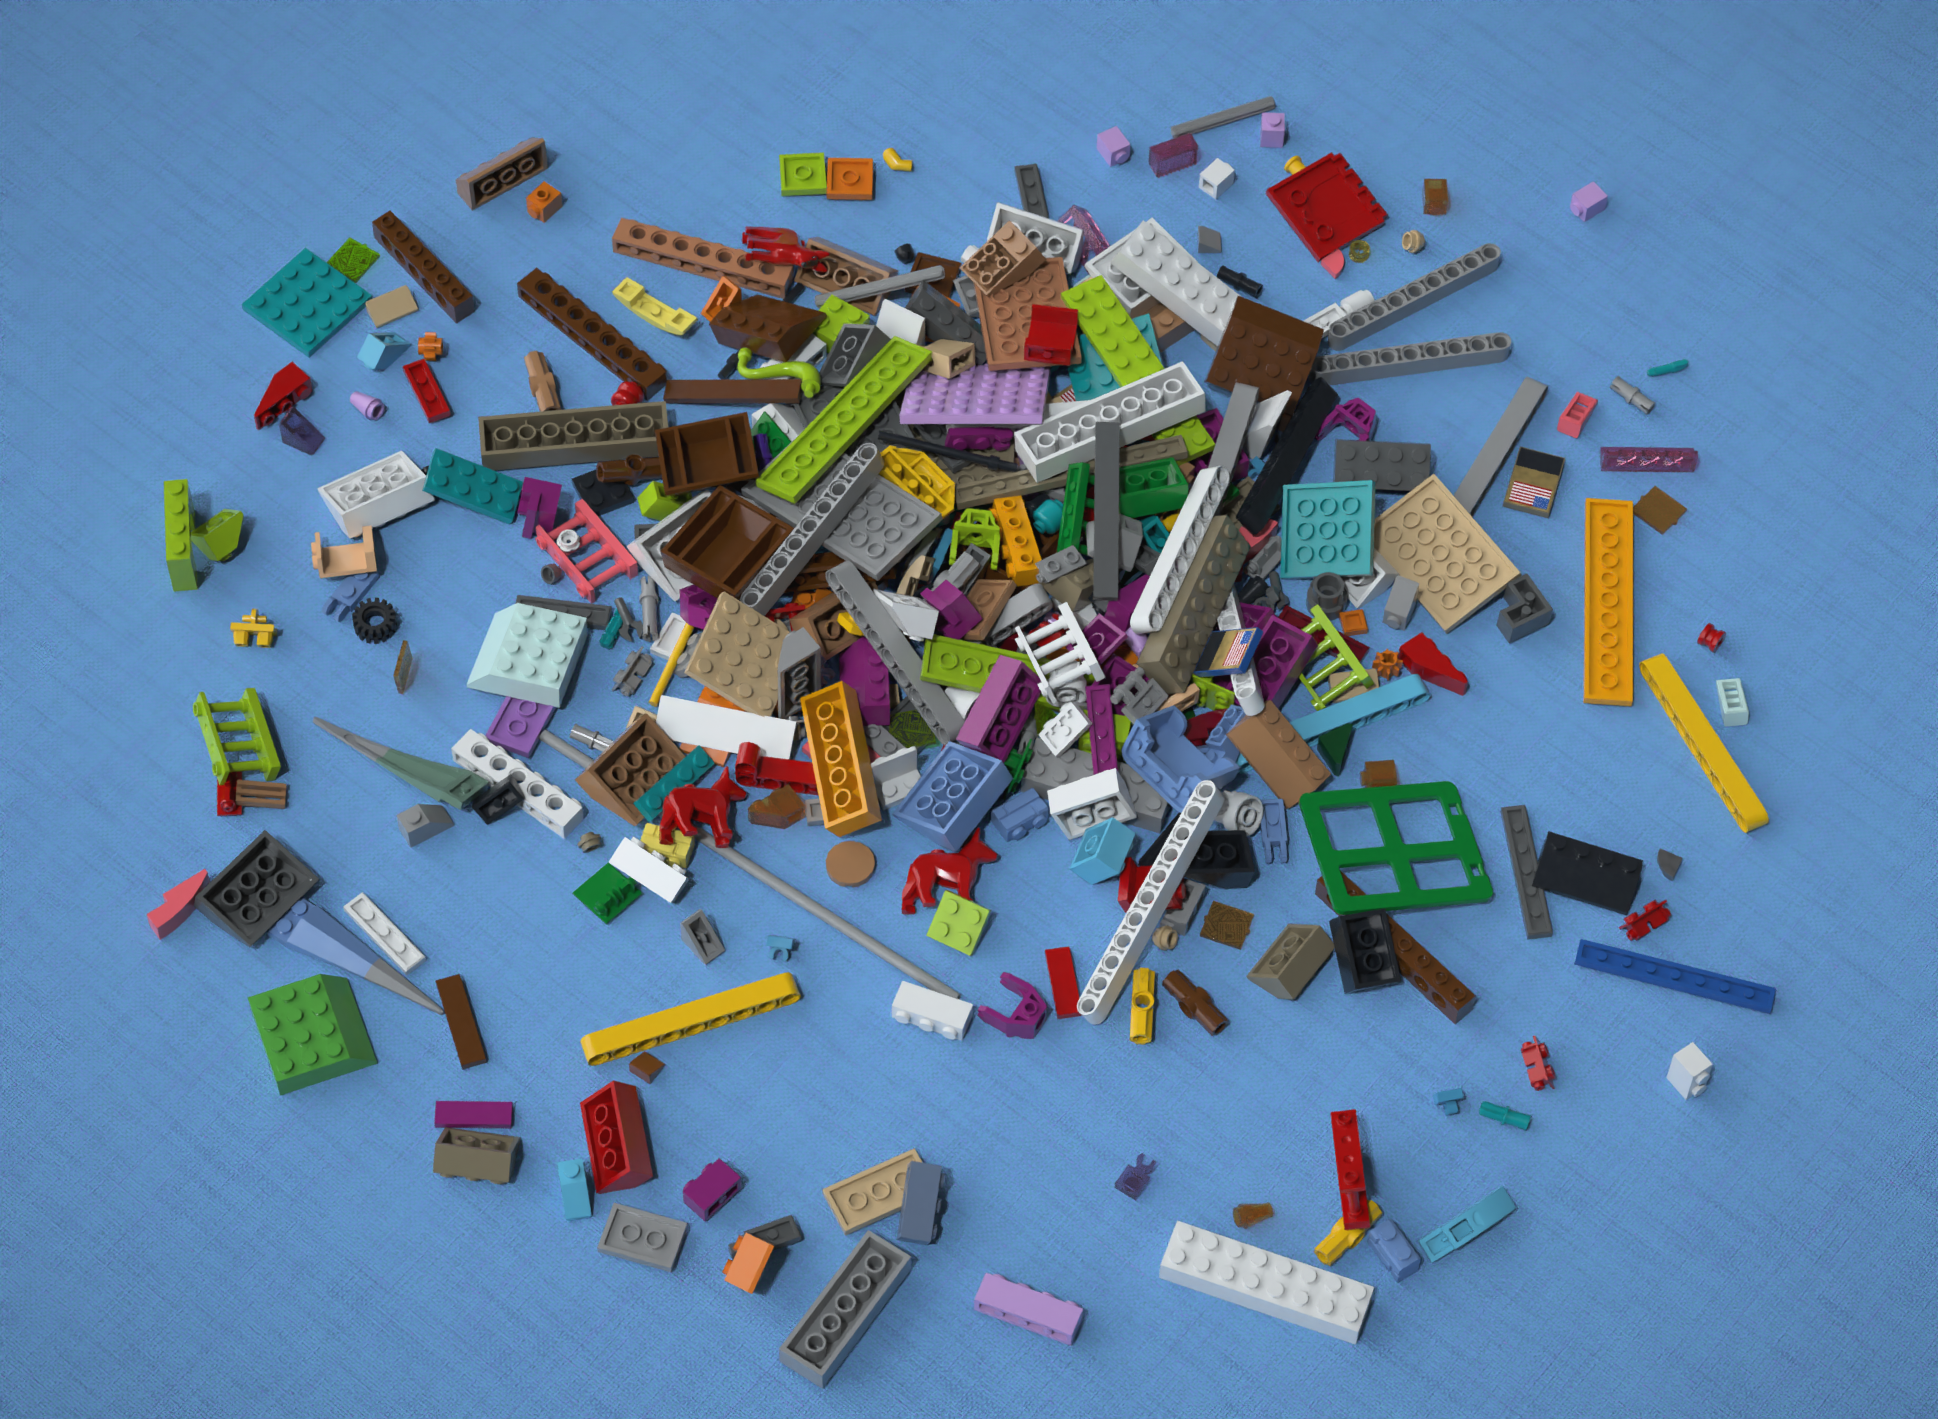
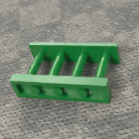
(1073, 507)

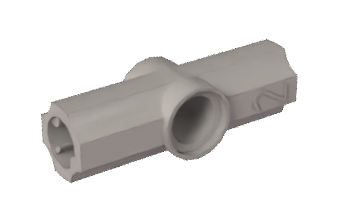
(959, 572)

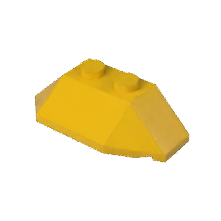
(919, 477)

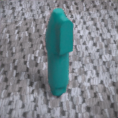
(1672, 367)

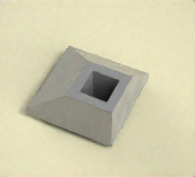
(1128, 541)

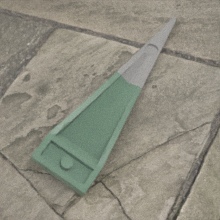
(435, 779)

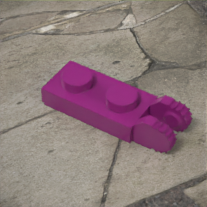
(979, 438)

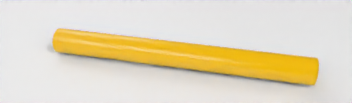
(671, 664)

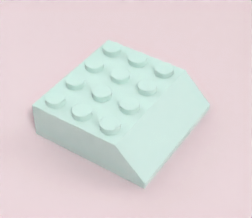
(529, 654)

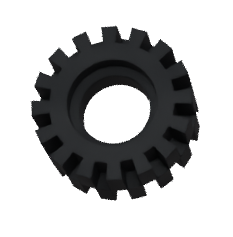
(374, 609)

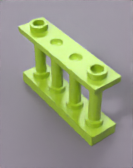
(1344, 658)
(255, 724)

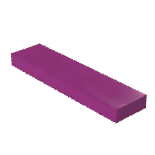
(1102, 729)

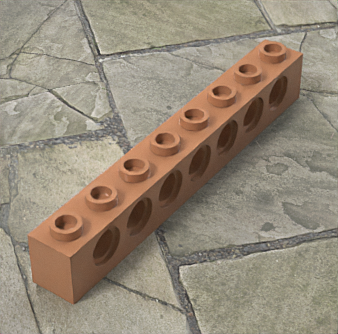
(700, 257)

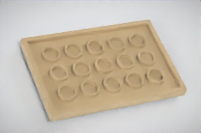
(1444, 550)

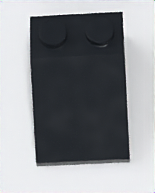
(1223, 860)

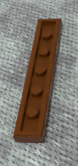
(733, 391)

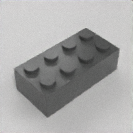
(1385, 462)

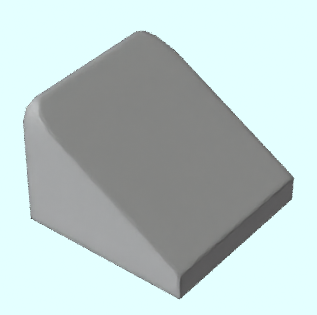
(1208, 240)

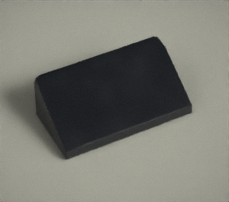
(498, 799)

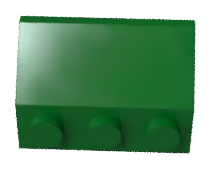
(1151, 488)

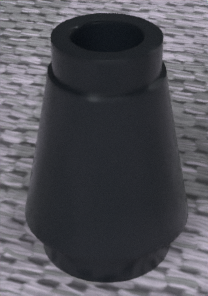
(1254, 589)

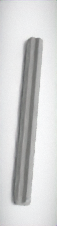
(883, 285)

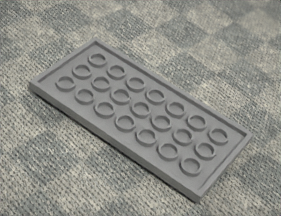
(873, 532)

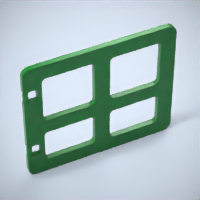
(1394, 850)

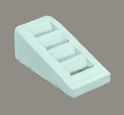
(1730, 713)

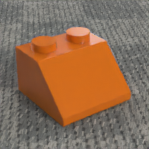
(748, 1262)

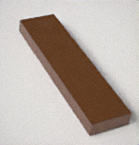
(460, 1021)

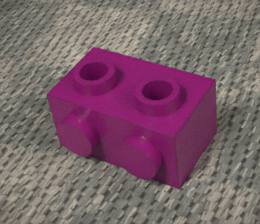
(711, 1189)

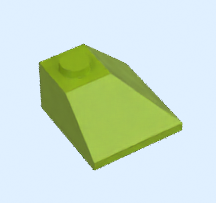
(219, 534)

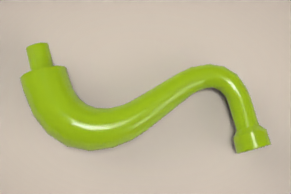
(805, 371)

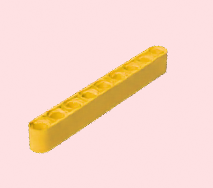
(1704, 743)
(690, 1019)

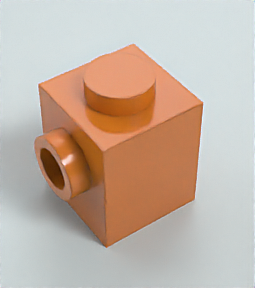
(543, 202)

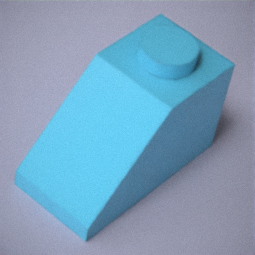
(382, 350)
(574, 1189)

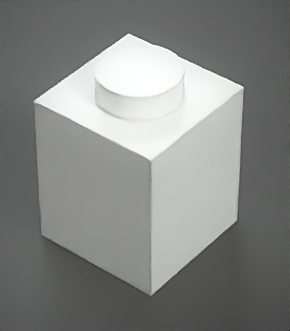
(1216, 178)

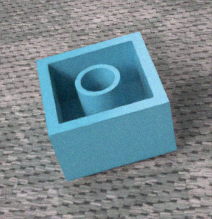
(1102, 851)

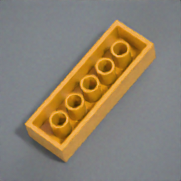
(840, 759)

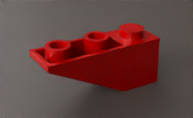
(283, 392)
(1423, 658)

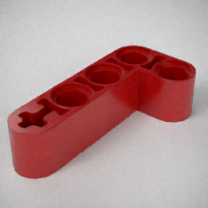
(773, 773)

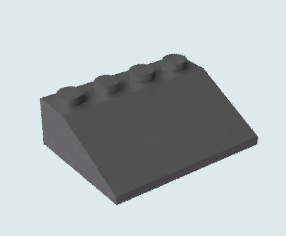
(255, 890)

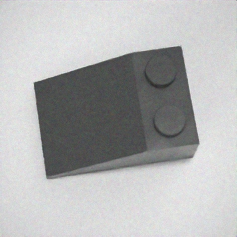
(851, 353)

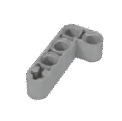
(1018, 611)

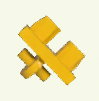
(263, 631)

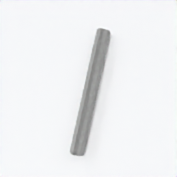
(1223, 117)

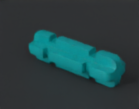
(611, 631)

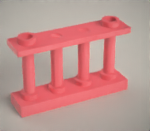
(596, 532)

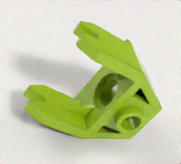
(986, 533)

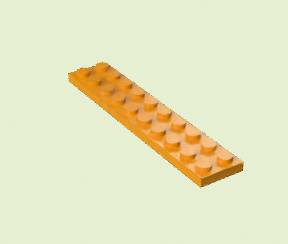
(1608, 602)

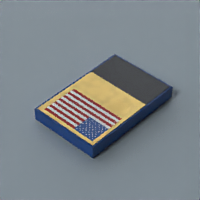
(1228, 652)

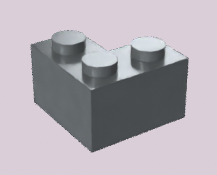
(1526, 610)

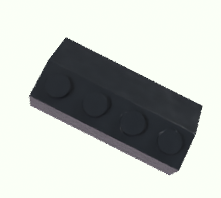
(1587, 873)

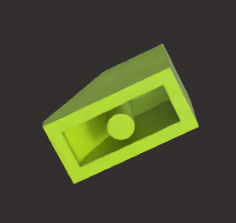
(656, 505)

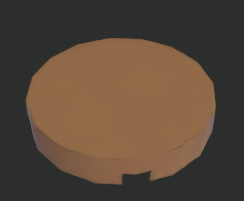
(850, 864)

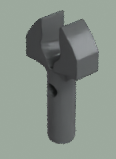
(1274, 592)
(627, 620)

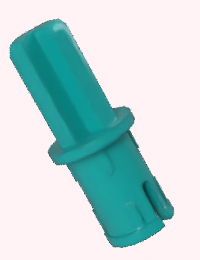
(1504, 1115)

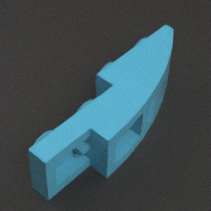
(1467, 1224)

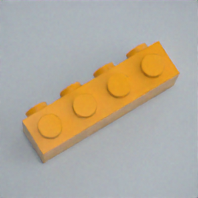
(1016, 540)

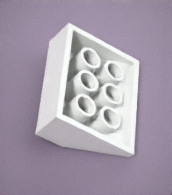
(1130, 294)
(376, 494)
(648, 546)

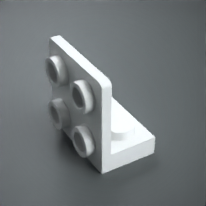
(1065, 728)
(895, 776)

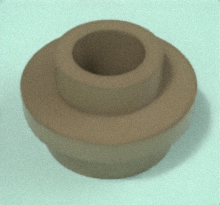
(589, 842)

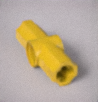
(1142, 1018)
(1340, 1240)

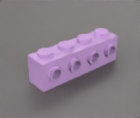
(1028, 1308)

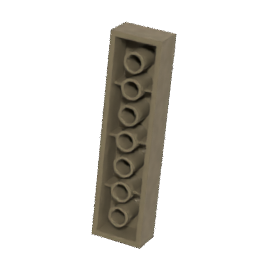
(571, 435)
(1177, 647)

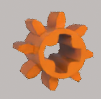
(430, 346)
(1387, 664)

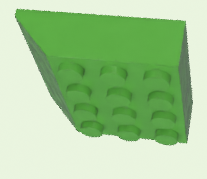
(311, 1031)

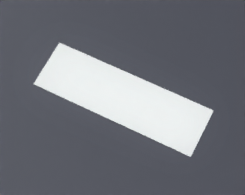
(723, 727)

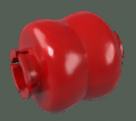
(627, 394)

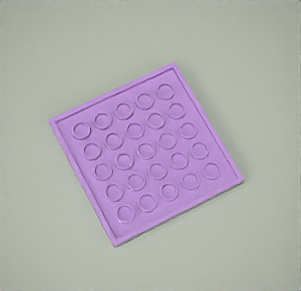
(977, 397)

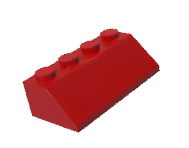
(616, 1138)

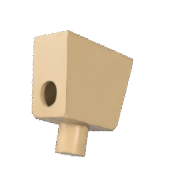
(950, 357)

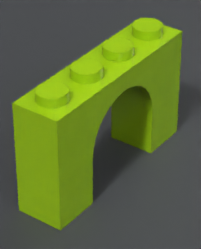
(178, 528)

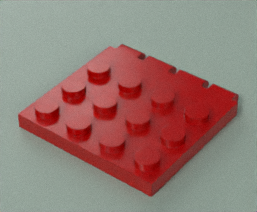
(1327, 205)

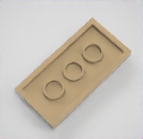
(870, 1193)

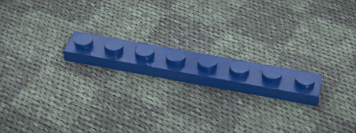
(1675, 976)

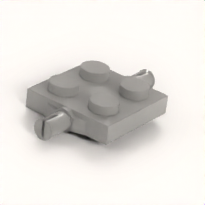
(923, 547)

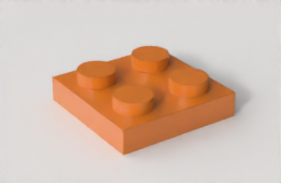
(850, 178)

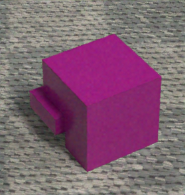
(539, 504)
(955, 611)

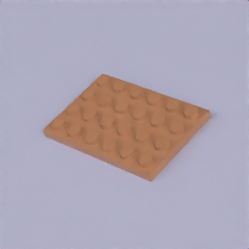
(1007, 315)

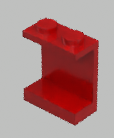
(1051, 335)
(1131, 881)

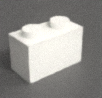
(1689, 1071)

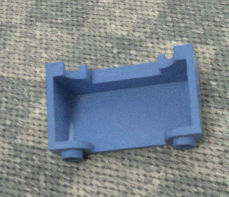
(1170, 760)

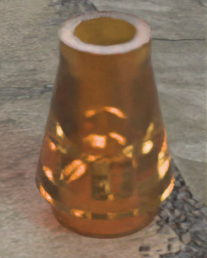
(1250, 1214)

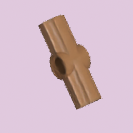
(541, 382)

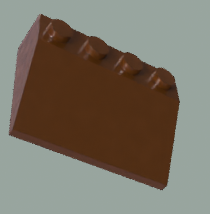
(765, 326)

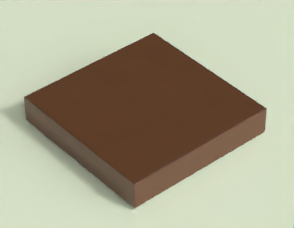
(944, 286)

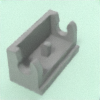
(1182, 918)

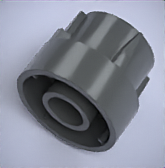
(1329, 593)

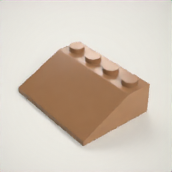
(630, 768)

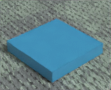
(939, 554)

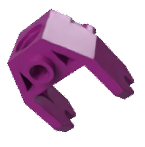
(1353, 415)
(696, 606)
(1028, 1015)

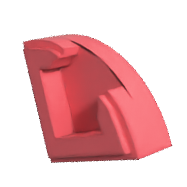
(1333, 263)

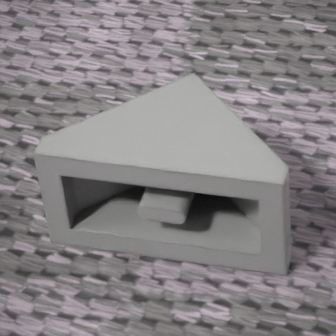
(700, 937)

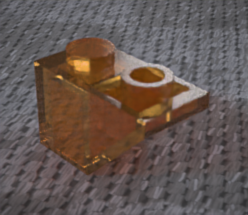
(778, 809)

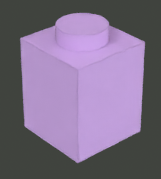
(1272, 130)
(1113, 146)
(1588, 201)

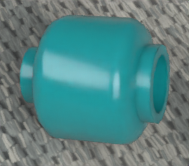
(1048, 516)

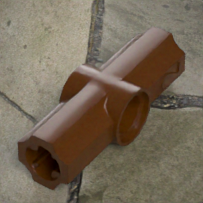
(629, 470)
(1195, 1002)

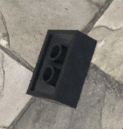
(1364, 950)

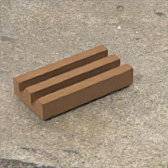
(260, 790)

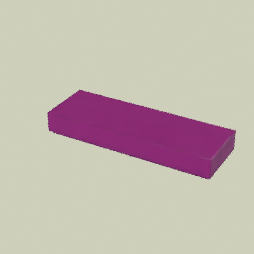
(473, 1114)

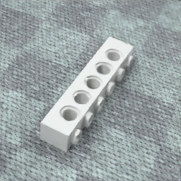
(560, 821)

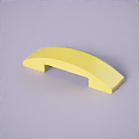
(652, 310)

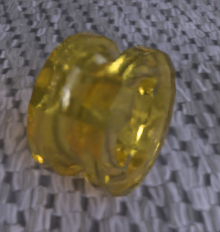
(1359, 257)

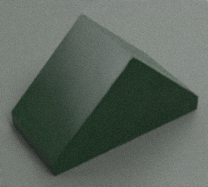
(1333, 747)

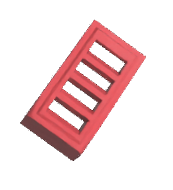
(1576, 416)

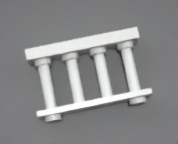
(1080, 651)

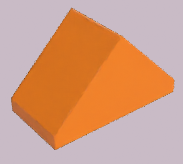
(725, 294)

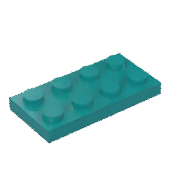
(472, 486)

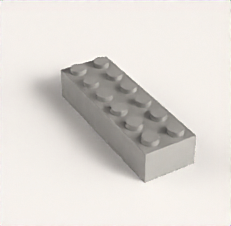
(1049, 771)
(845, 1309)

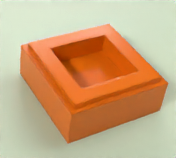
(1353, 622)

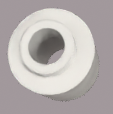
(1356, 301)

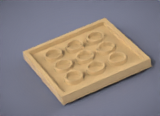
(739, 656)

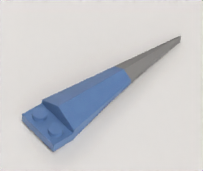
(318, 935)

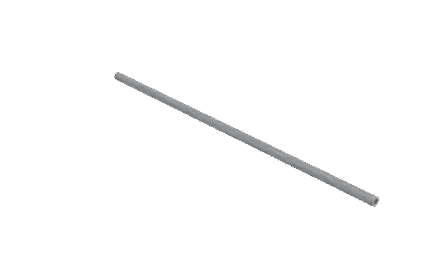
(784, 888)

